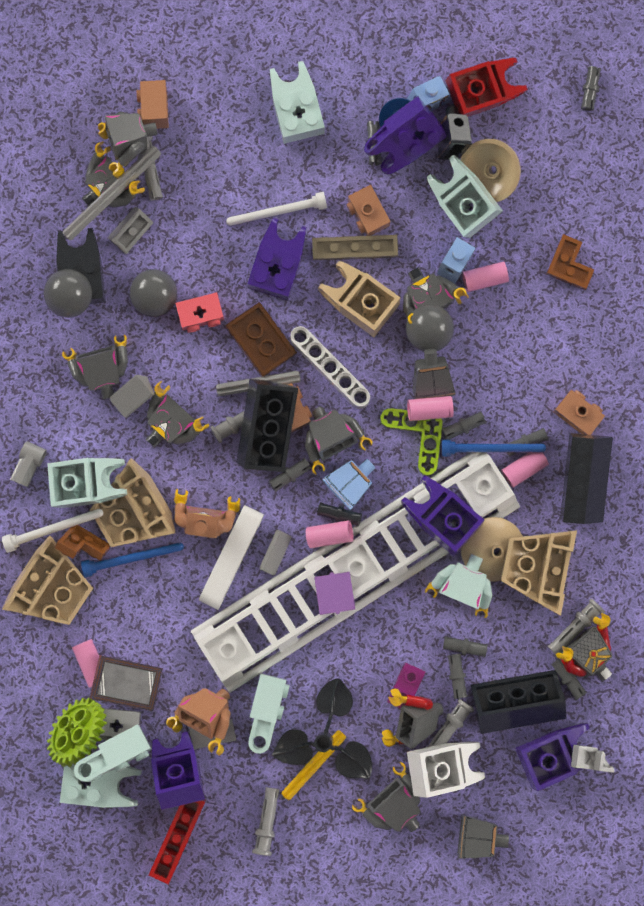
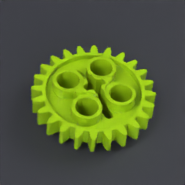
(76, 732)

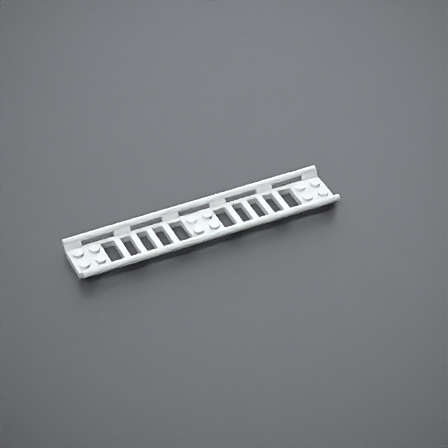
(229, 648)

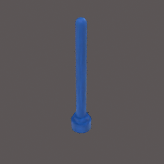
(450, 447)
(91, 567)

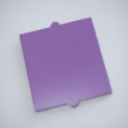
(334, 593)

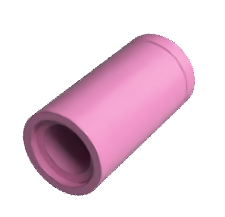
(485, 276)
(430, 408)
(524, 468)
(329, 534)
(87, 659)

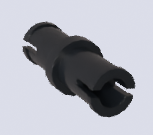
(339, 514)

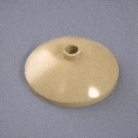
(492, 152)
(491, 535)

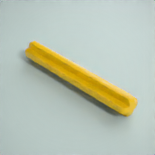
(311, 767)

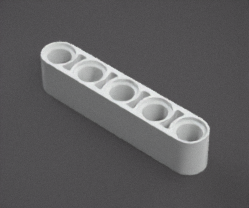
(322, 360)
(231, 557)

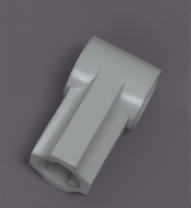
(29, 459)

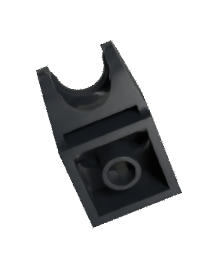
(84, 260)

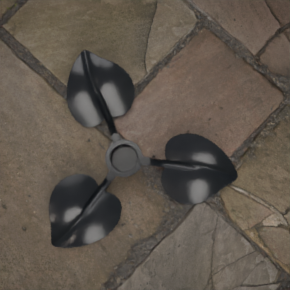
(296, 750)

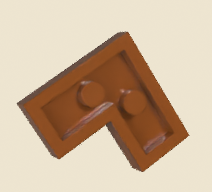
(564, 265)
(80, 539)

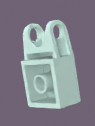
(296, 98)
(459, 193)
(90, 480)
(267, 709)
(115, 754)
(102, 791)

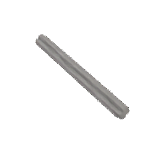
(111, 193)

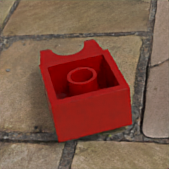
(490, 83)

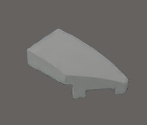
(590, 758)

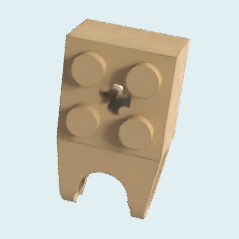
(356, 293)

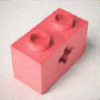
(189, 308)

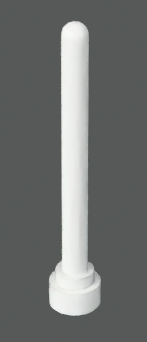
(317, 202)
(11, 541)

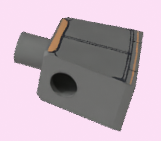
(432, 376)
(479, 838)

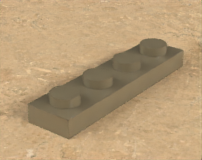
(355, 247)

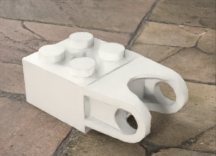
(442, 768)

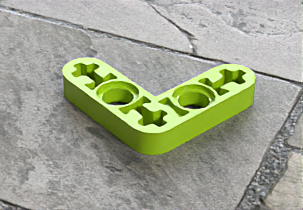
(421, 426)

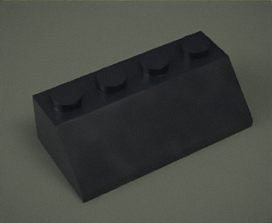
(267, 425)
(586, 478)
(518, 701)

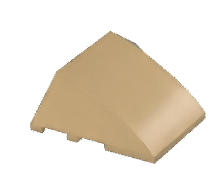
(138, 514)
(539, 567)
(49, 586)

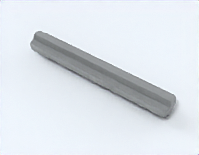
(242, 385)

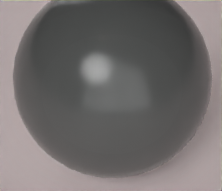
(67, 293)
(153, 293)
(430, 327)

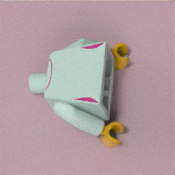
(464, 584)

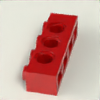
(176, 841)

